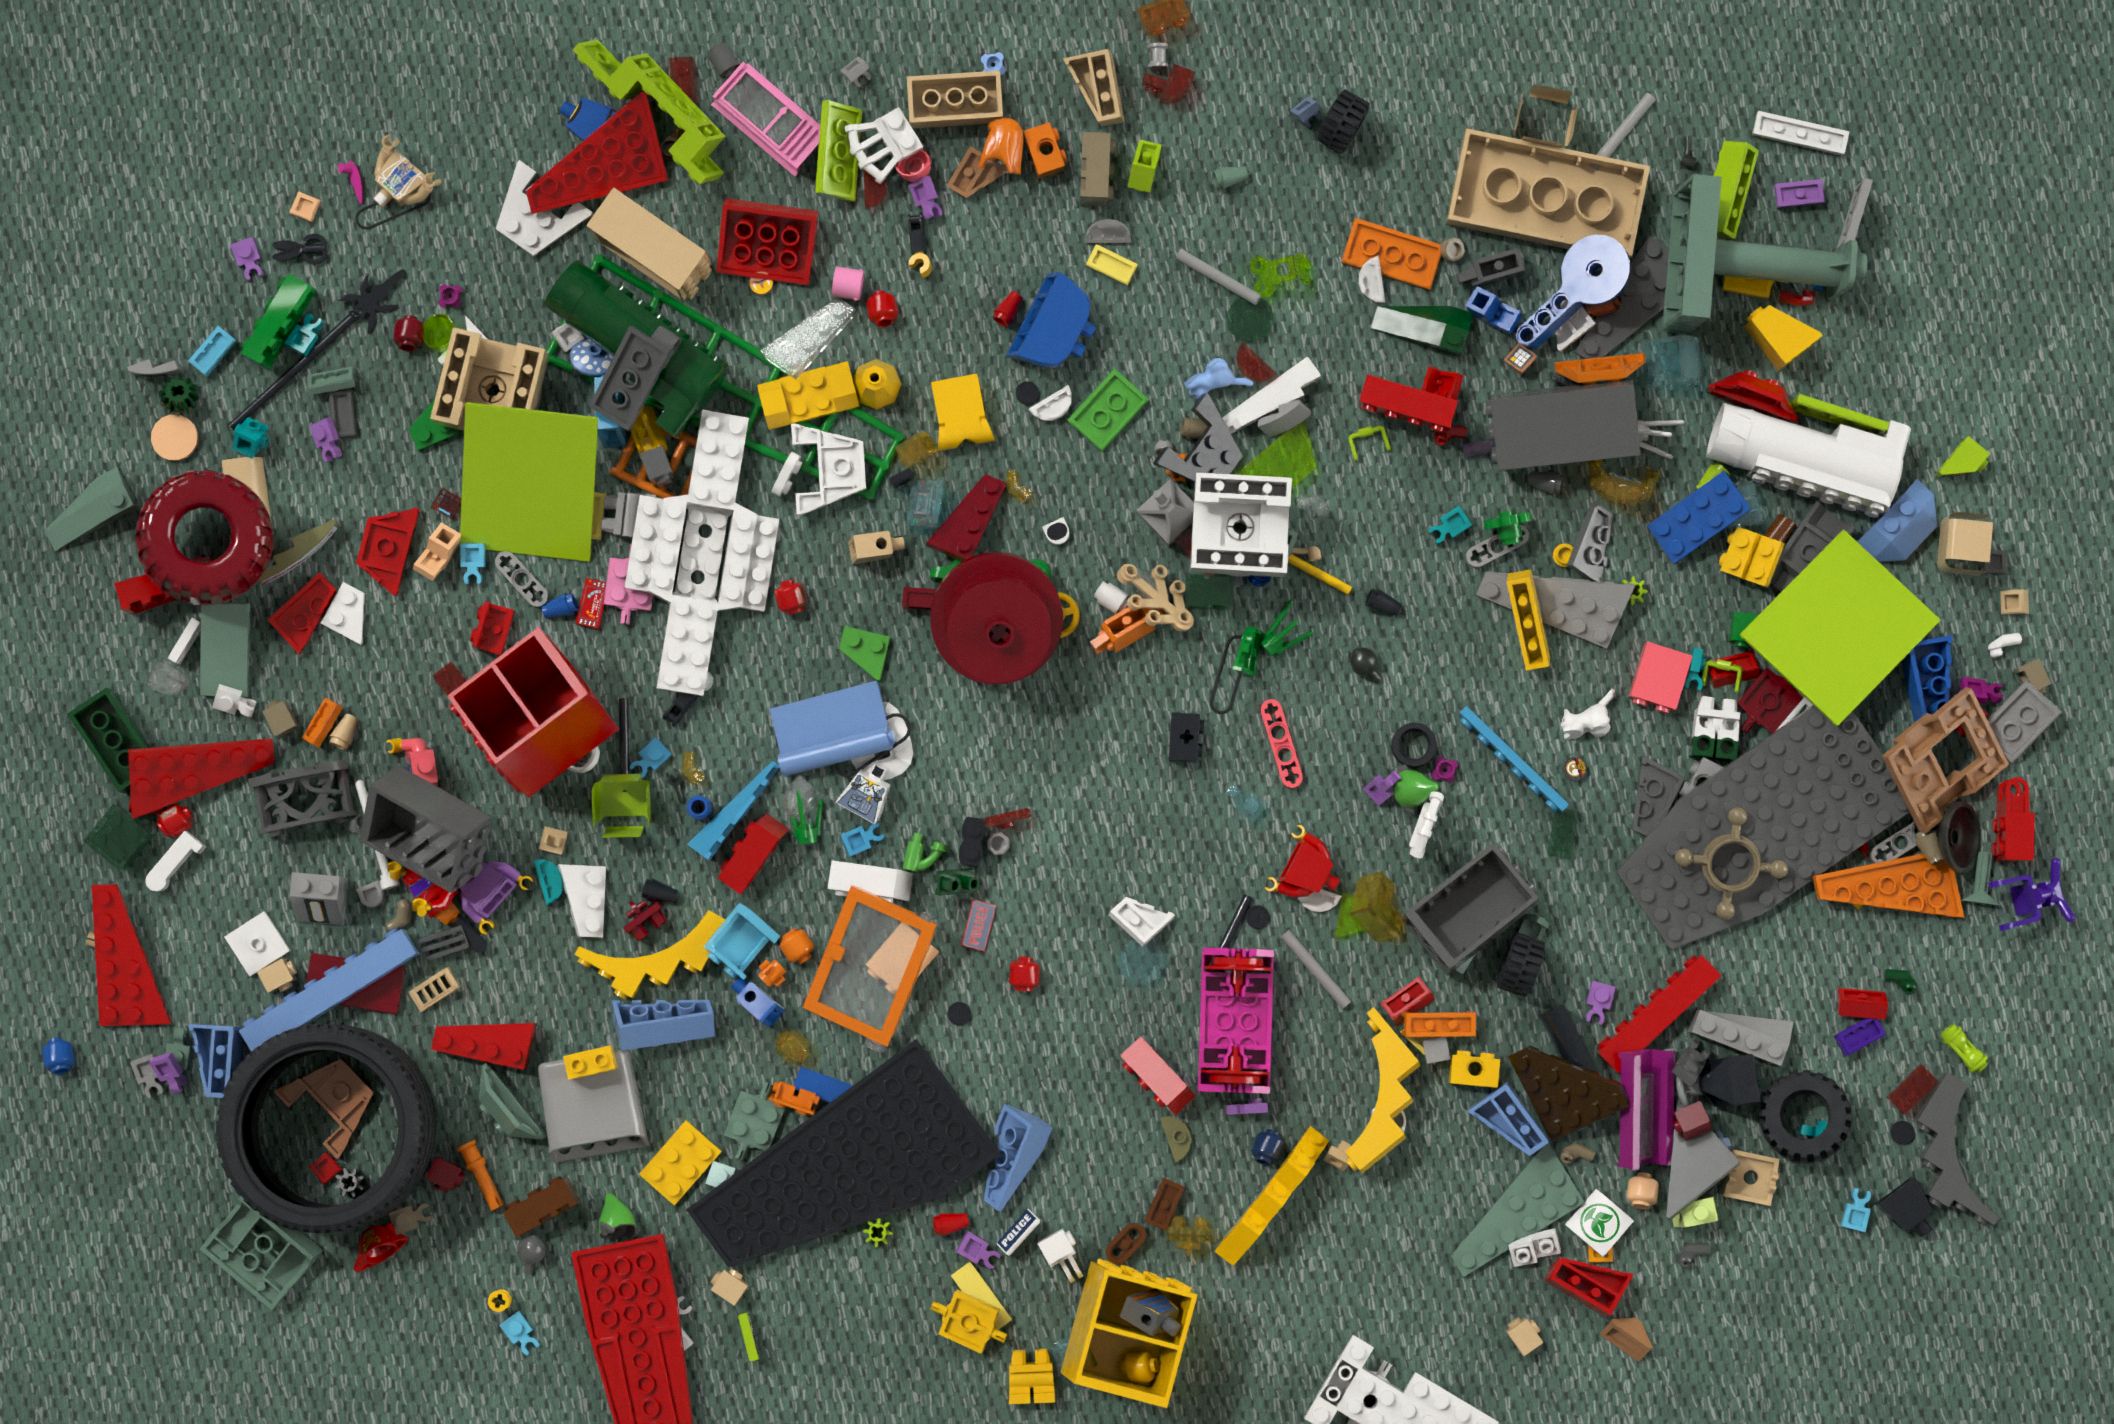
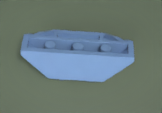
(1902, 526)

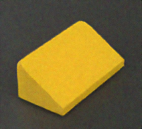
(646, 432)

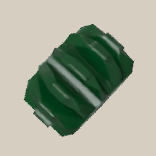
(178, 387)

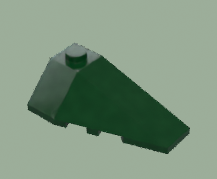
(1430, 326)

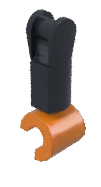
(451, 915)

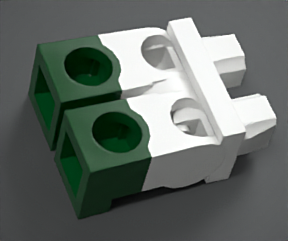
(1716, 726)

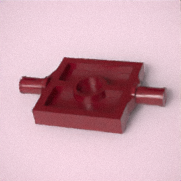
(1768, 701)

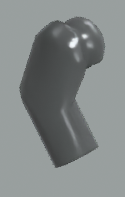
(1689, 1251)

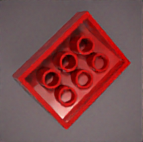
(767, 240)

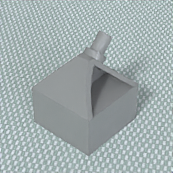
(1167, 512)

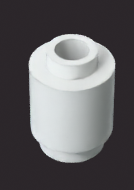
(1111, 597)

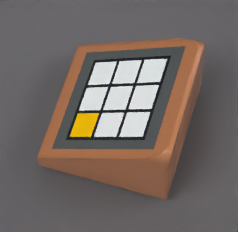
(1520, 358)

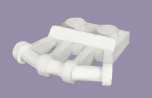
(896, 135)
(1424, 824)

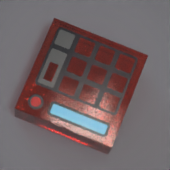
(446, 503)

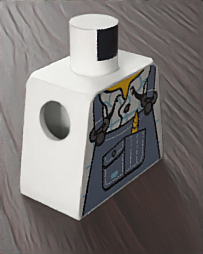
(866, 794)

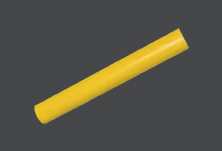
(1319, 574)

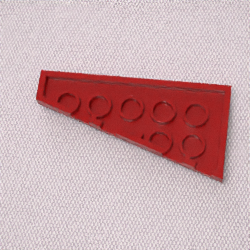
(177, 772)
(123, 973)

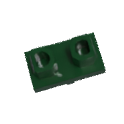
(956, 881)

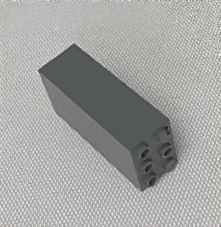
(1563, 424)

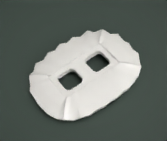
(899, 757)

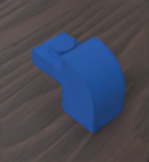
(1491, 311)

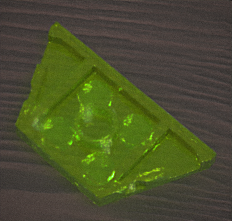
(1286, 457)

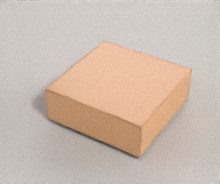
(305, 206)

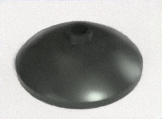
(1960, 837)

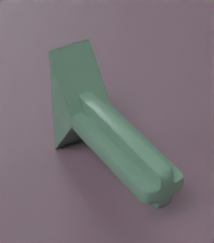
(1981, 880)

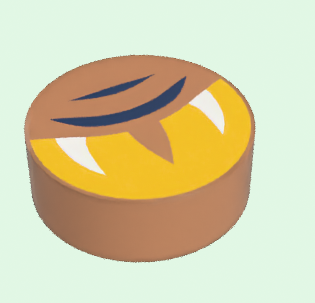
(761, 286)

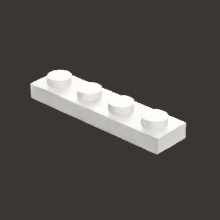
(1800, 133)

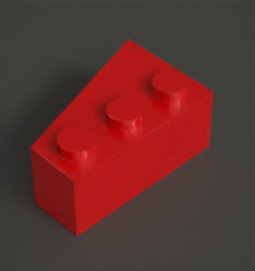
(752, 853)

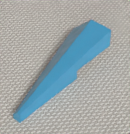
(717, 830)

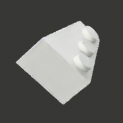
(879, 881)

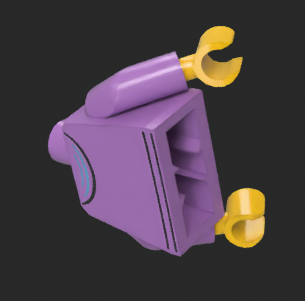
(488, 889)

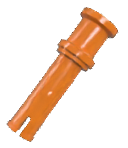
(475, 1164)

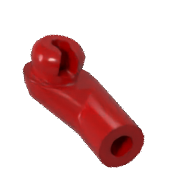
(1797, 300)
(1455, 430)

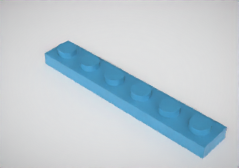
(1505, 753)

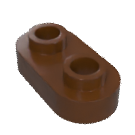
(1126, 1244)

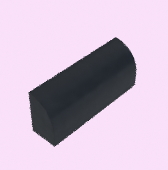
(1565, 1037)

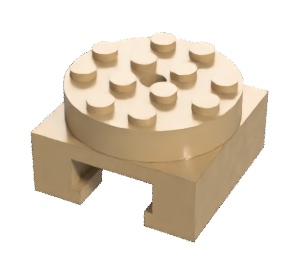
(476, 366)

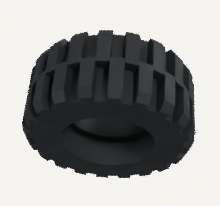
(1805, 1149)

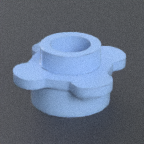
(996, 58)

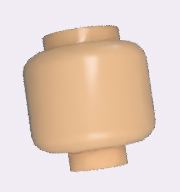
(1642, 1191)

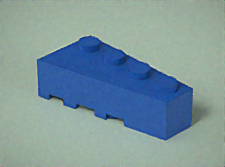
(1927, 675)

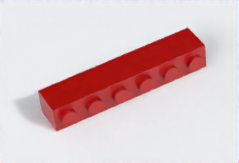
(1659, 1012)

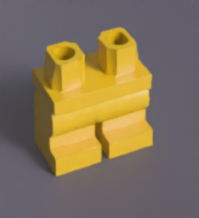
(1029, 1375)

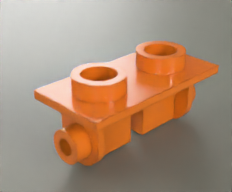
(785, 1097)

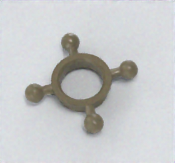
(1737, 817)

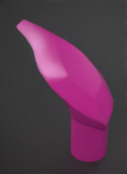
(355, 178)

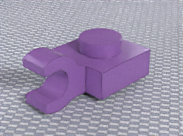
(924, 195)
(1380, 789)
(168, 1069)

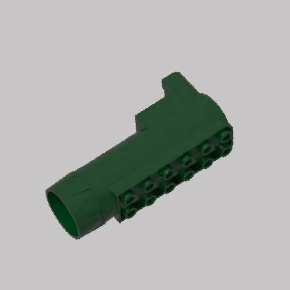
(604, 316)

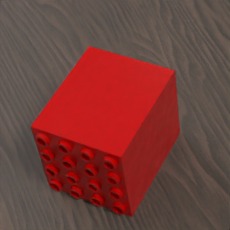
(531, 713)

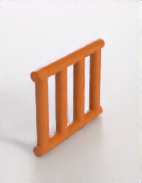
(639, 480)

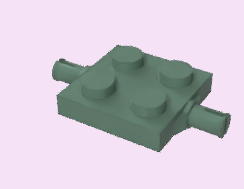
(754, 1121)

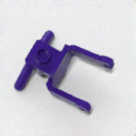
(2030, 897)

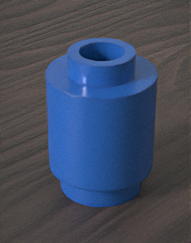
(692, 804)

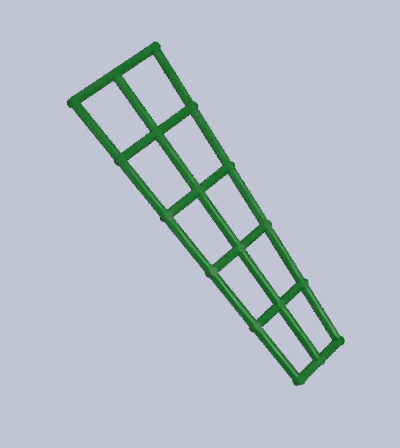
(719, 331)

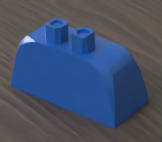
(1053, 324)

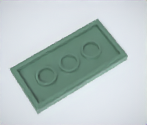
(224, 647)

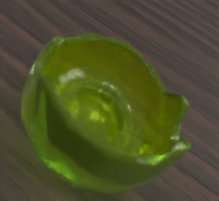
(438, 332)

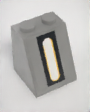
(319, 898)

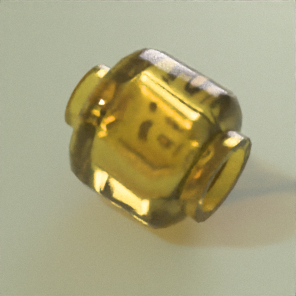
(792, 1046)

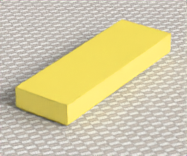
(973, 1284)

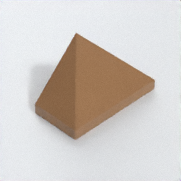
(1628, 1336)

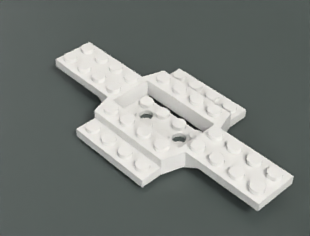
(657, 548)

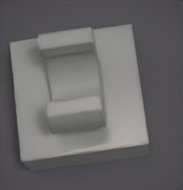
(855, 69)

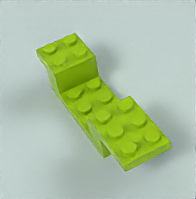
(643, 74)

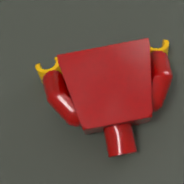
(1306, 868)

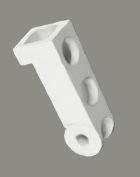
(184, 846)

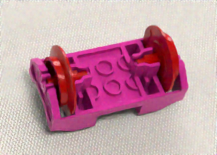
(1235, 1020)

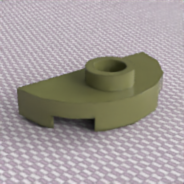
(1177, 1136)

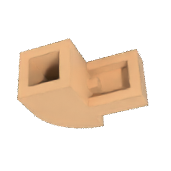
(439, 552)

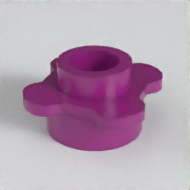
(454, 291)
(1440, 764)

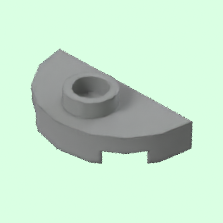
(1108, 232)

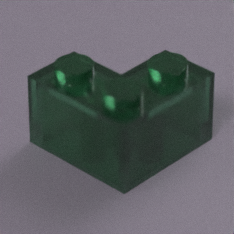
(1209, 593)

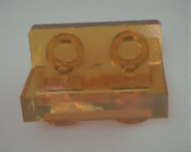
(1163, 15)

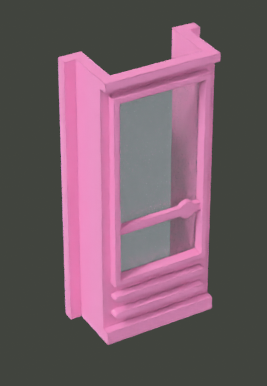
(768, 117)

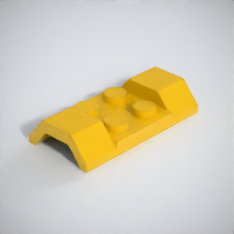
(809, 396)

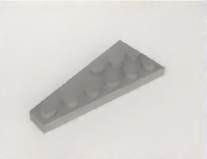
(1569, 604)

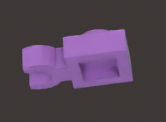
(246, 255)
(325, 435)
(1600, 997)
(1254, 1106)
(975, 1249)

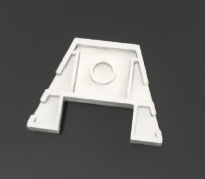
(536, 230)
(839, 463)

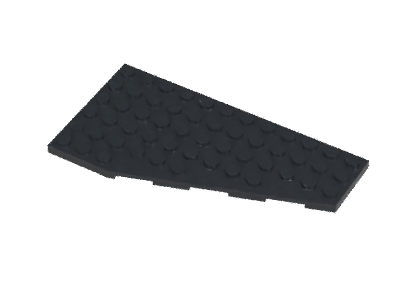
(863, 1156)

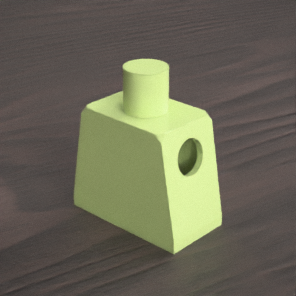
(1697, 1213)

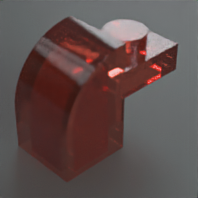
(1174, 88)

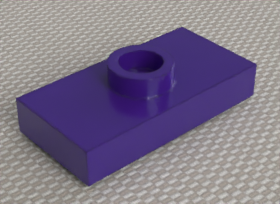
(1859, 1035)

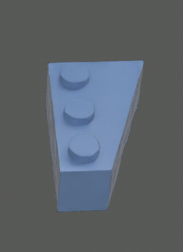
(218, 1054)
(1509, 1117)

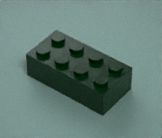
(109, 734)

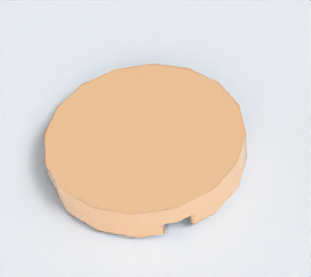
(174, 437)

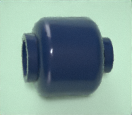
(1268, 1147)

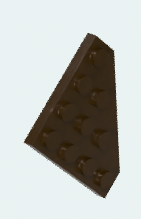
(1564, 1093)

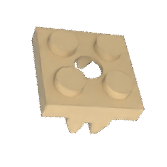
(1763, 1188)

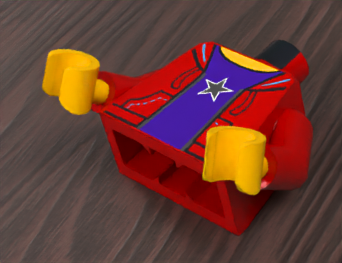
(428, 896)

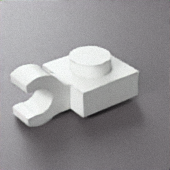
(230, 700)

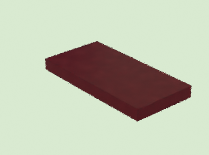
(381, 995)

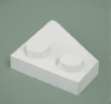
(1140, 919)

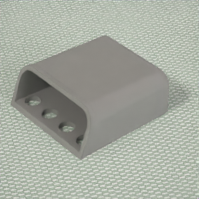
(591, 1110)

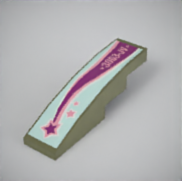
(304, 546)

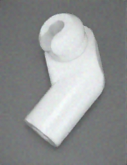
(2002, 641)

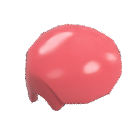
(919, 169)

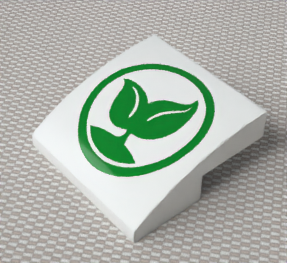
(1599, 1222)

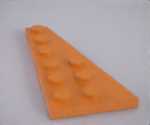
(1895, 884)

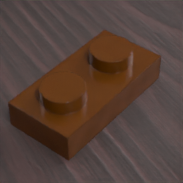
(1164, 1204)

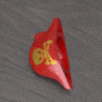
(377, 1245)

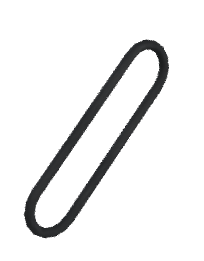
(390, 218)
(1218, 677)

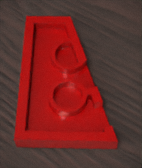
(302, 612)

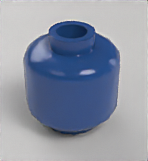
(58, 1056)

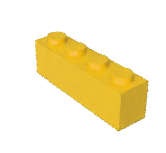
(1528, 619)

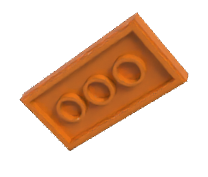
(1400, 254)

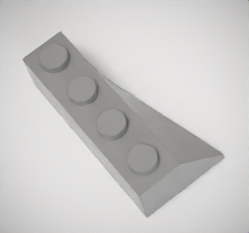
(1749, 1035)

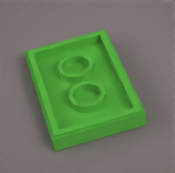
(1108, 410)

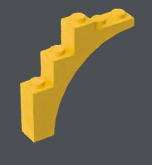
(661, 965)
(1272, 1197)

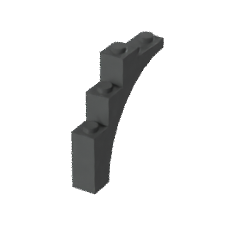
(1949, 1184)

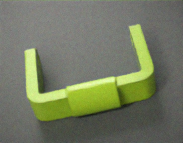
(1365, 432)
(1724, 665)

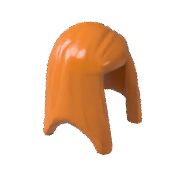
(1005, 144)

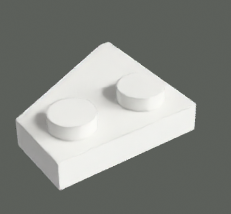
(1573, 327)
(347, 613)

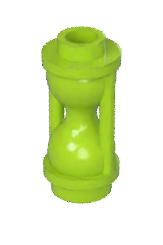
(1957, 1041)

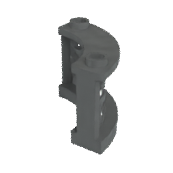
(325, 773)

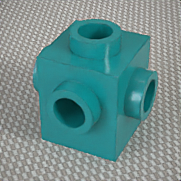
(250, 437)

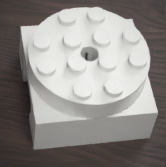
(1260, 505)

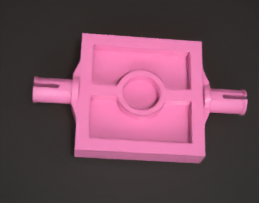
(622, 598)

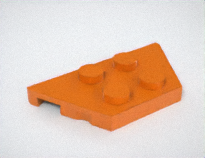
(1601, 368)

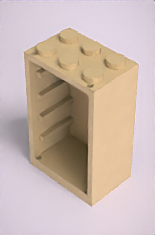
(650, 245)

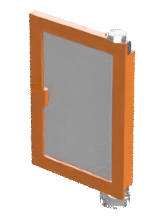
(870, 966)

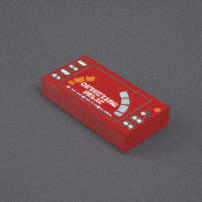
(591, 604)

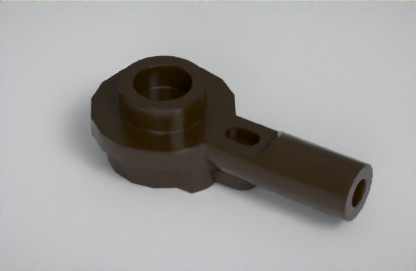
(667, 143)

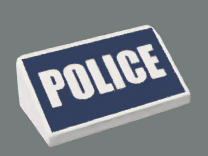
(1018, 1232)

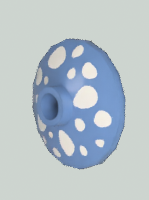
(590, 358)

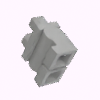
(626, 510)

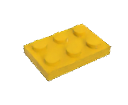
(680, 1162)

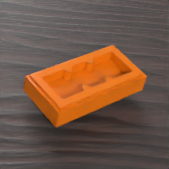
(322, 722)

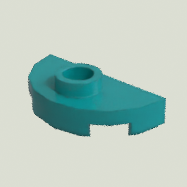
(550, 880)

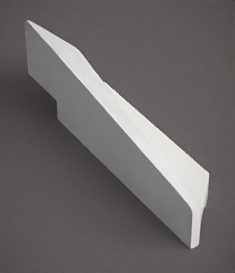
(1268, 399)

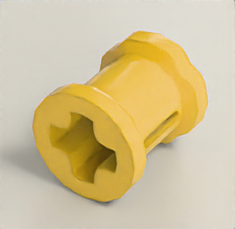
(505, 1296)

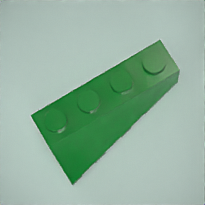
(278, 321)

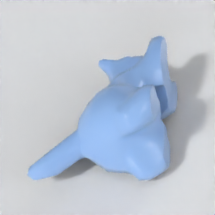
(1215, 376)

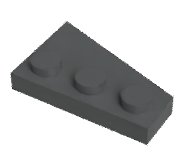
(1589, 549)
(1654, 795)

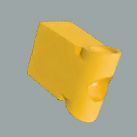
(960, 412)

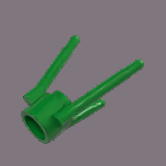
(1274, 642)
(806, 832)

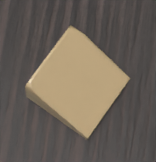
(2014, 602)

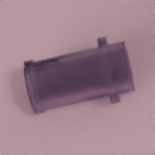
(1477, 448)

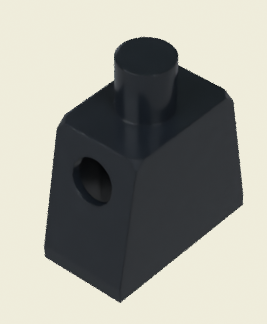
(1907, 1207)

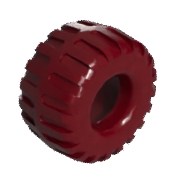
(213, 580)

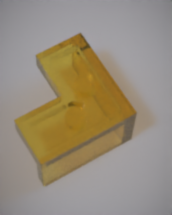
(1374, 909)

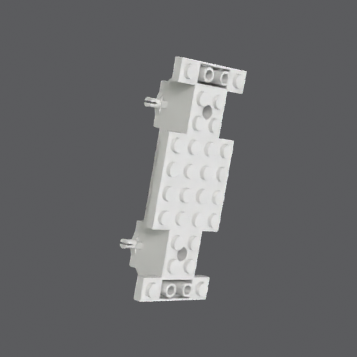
(1418, 1404)

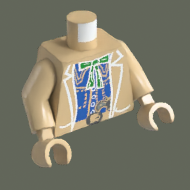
(400, 178)

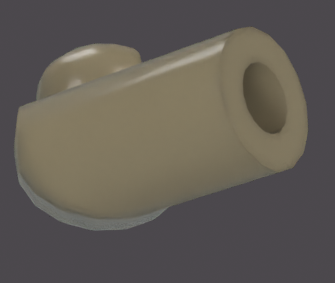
(403, 916)

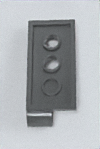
(645, 359)

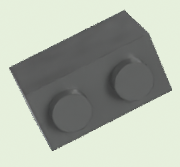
(658, 467)

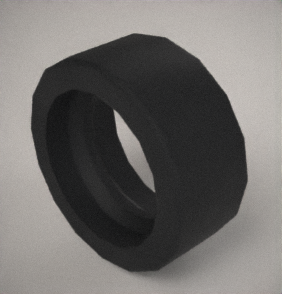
(1417, 727)

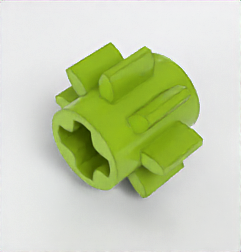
(1639, 592)
(877, 1238)

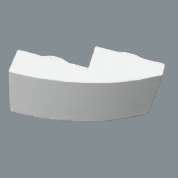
(1531, 1247)

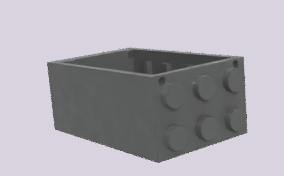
(425, 829)
(1471, 908)

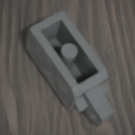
(1493, 269)

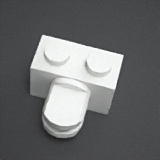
(1058, 1248)

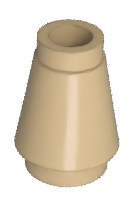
(344, 732)

